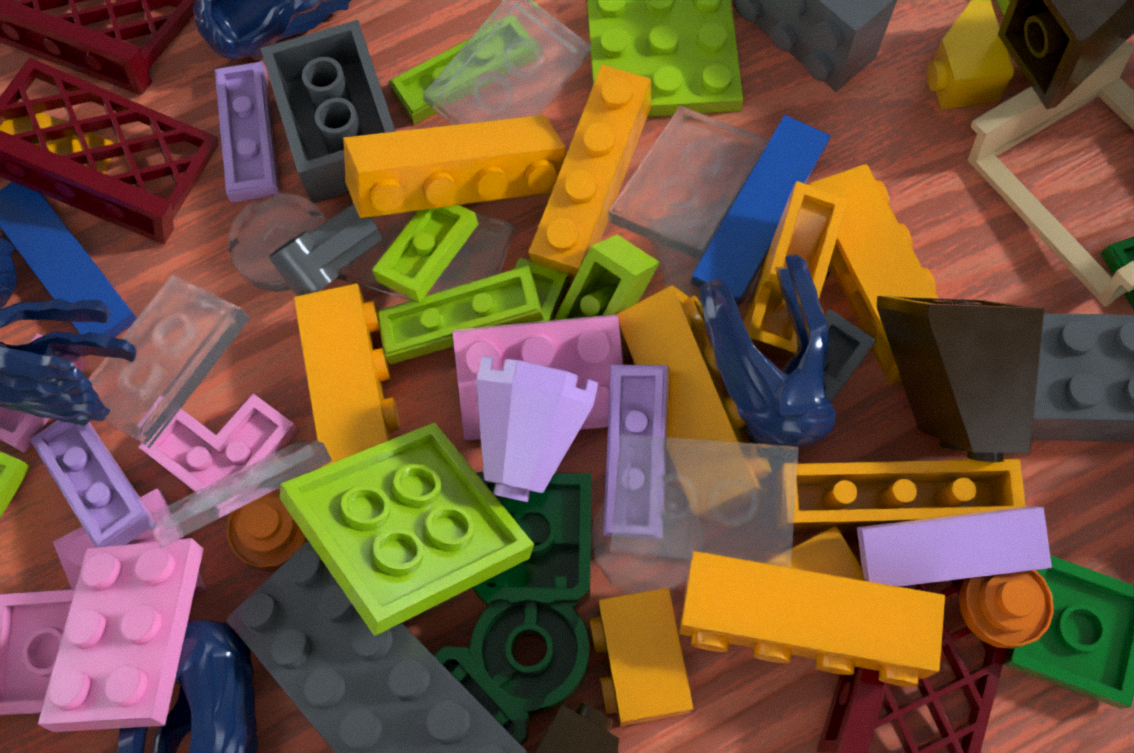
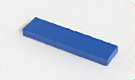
(754, 216)
(59, 257)

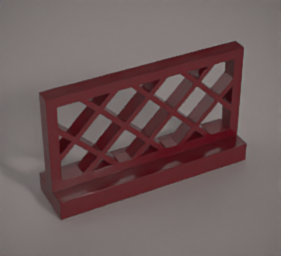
(93, 52)
(85, 187)
(860, 697)

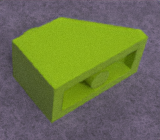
(608, 280)

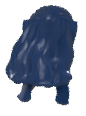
(245, 26)
(41, 382)
(774, 404)
(212, 699)

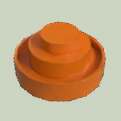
(264, 533)
(1007, 608)

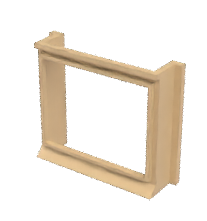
(1022, 118)

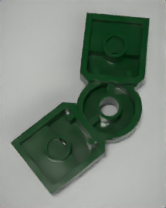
(535, 601)

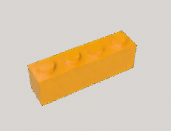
(452, 165)
(592, 170)
(873, 257)
(671, 333)
(345, 371)
(901, 491)
(813, 617)

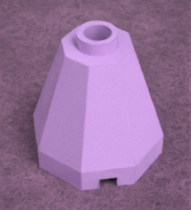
(527, 423)

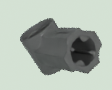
(314, 257)

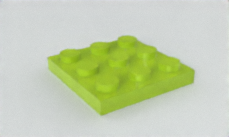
(677, 44)
(404, 526)

